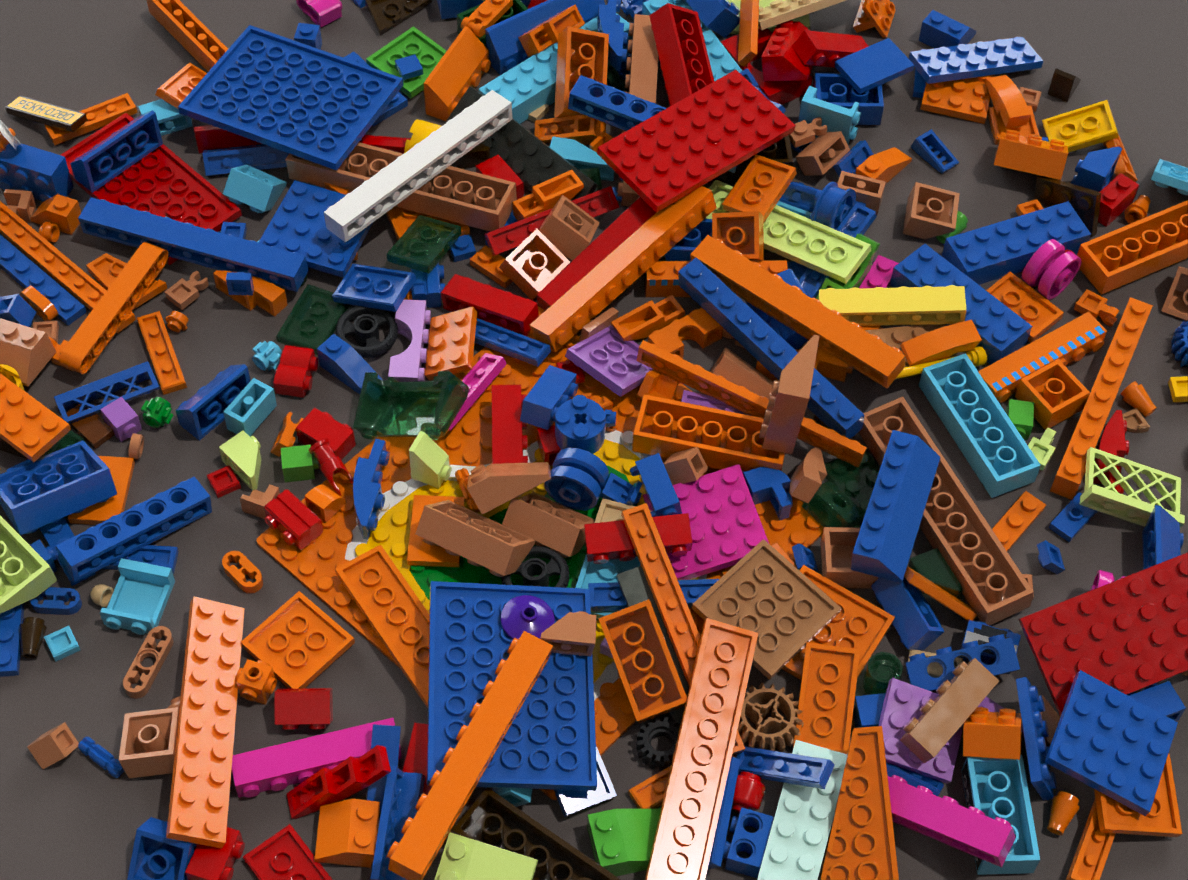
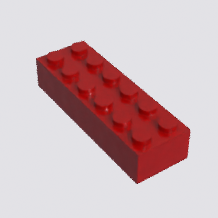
(681, 51)

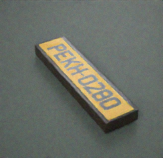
(46, 113)

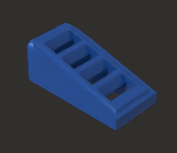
(933, 142)

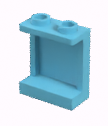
(832, 115)
(138, 597)

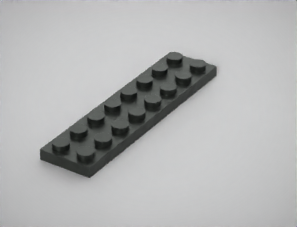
(524, 152)

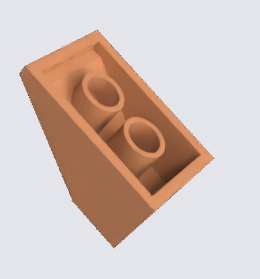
(502, 482)

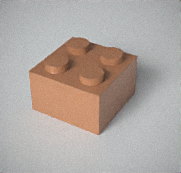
(836, 558)

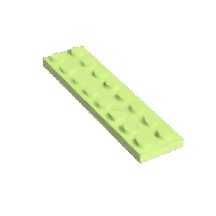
(805, 240)

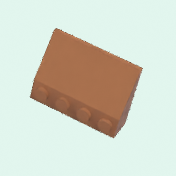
(789, 401)

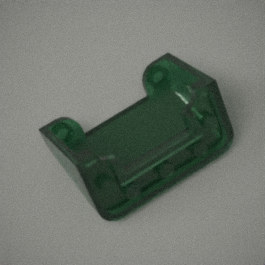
(407, 408)

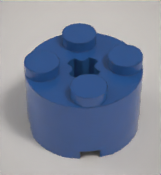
(580, 424)

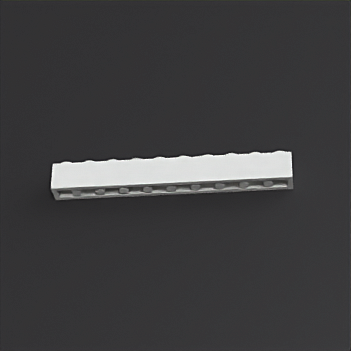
(417, 166)

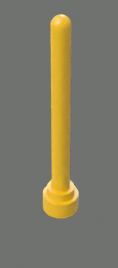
(977, 356)

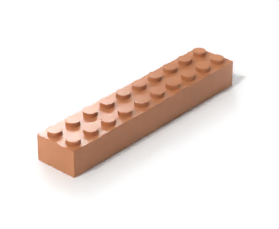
(450, 195)
(955, 524)

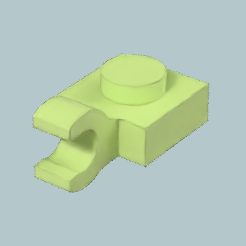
(1042, 448)

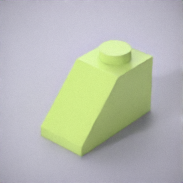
(244, 458)
(428, 461)

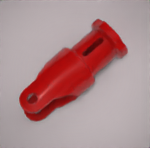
(329, 463)

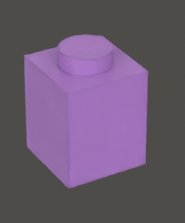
(121, 419)

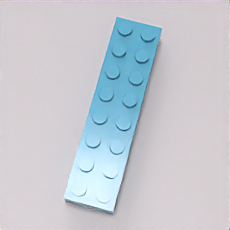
(534, 80)

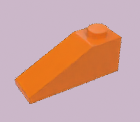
(576, 127)
(884, 165)

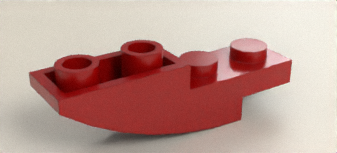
(1113, 442)

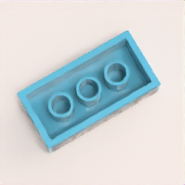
(1002, 791)

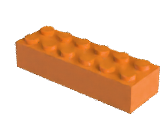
(1136, 249)
(720, 435)

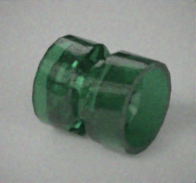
(879, 671)

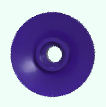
(516, 622)

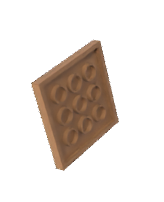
(772, 599)

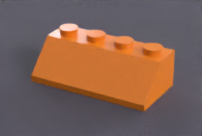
(455, 72)

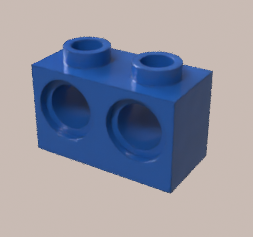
(752, 843)

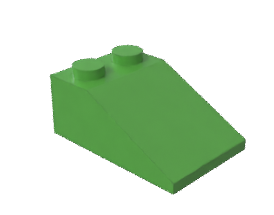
(623, 838)

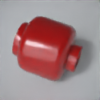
(748, 792)

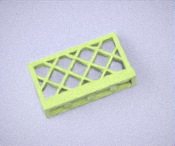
(1122, 506)

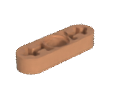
(148, 673)

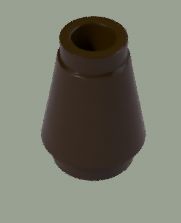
(31, 636)

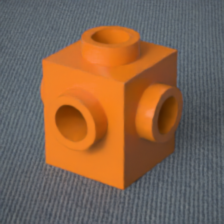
(256, 681)

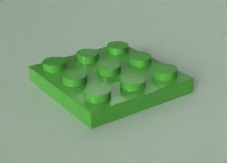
(405, 45)

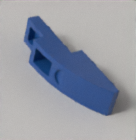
(610, 24)
(367, 487)

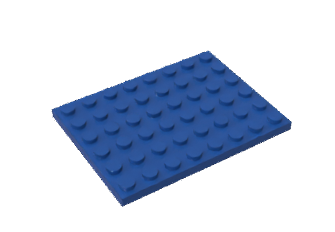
(291, 97)
(554, 730)

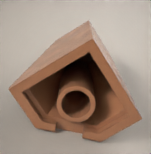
(742, 374)

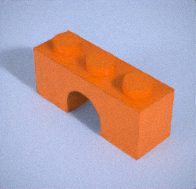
(696, 326)

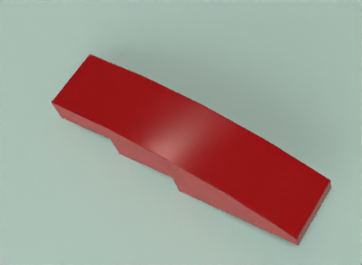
(336, 784)

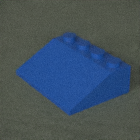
(54, 487)

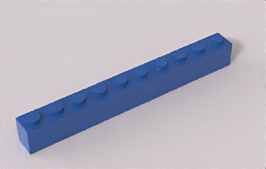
(193, 243)
(766, 345)

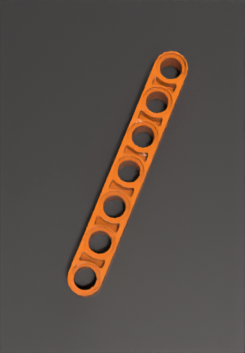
(113, 308)

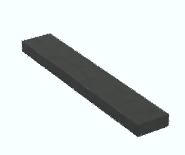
(636, 590)

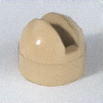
(101, 594)

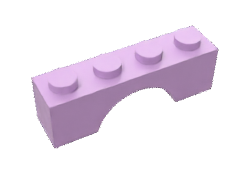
(411, 323)

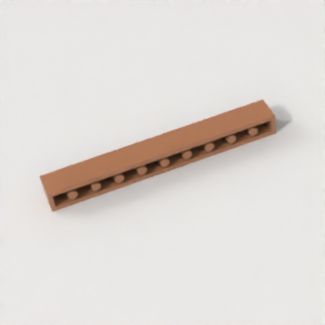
(642, 78)

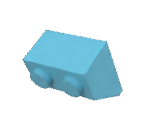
(253, 188)

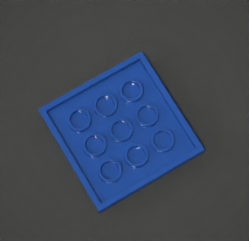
(302, 229)
(1111, 743)

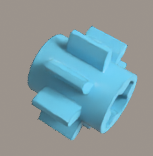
(267, 355)

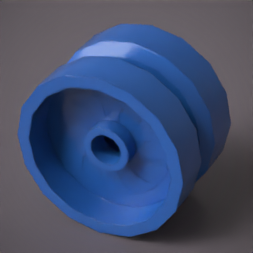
(577, 479)

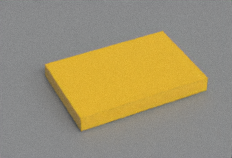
(1082, 126)

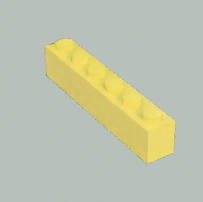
(897, 305)

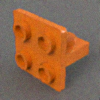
(875, 14)

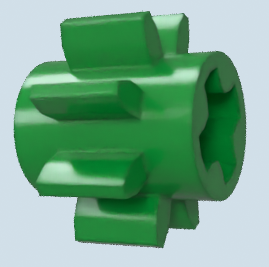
(157, 412)

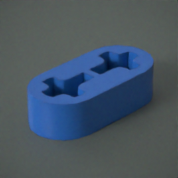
(55, 601)

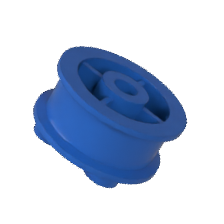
(832, 205)

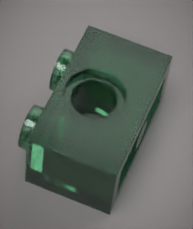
(833, 508)

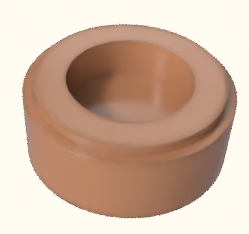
(136, 446)

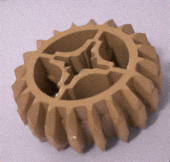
(782, 730)

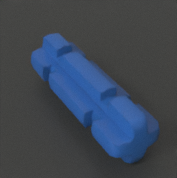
(101, 756)

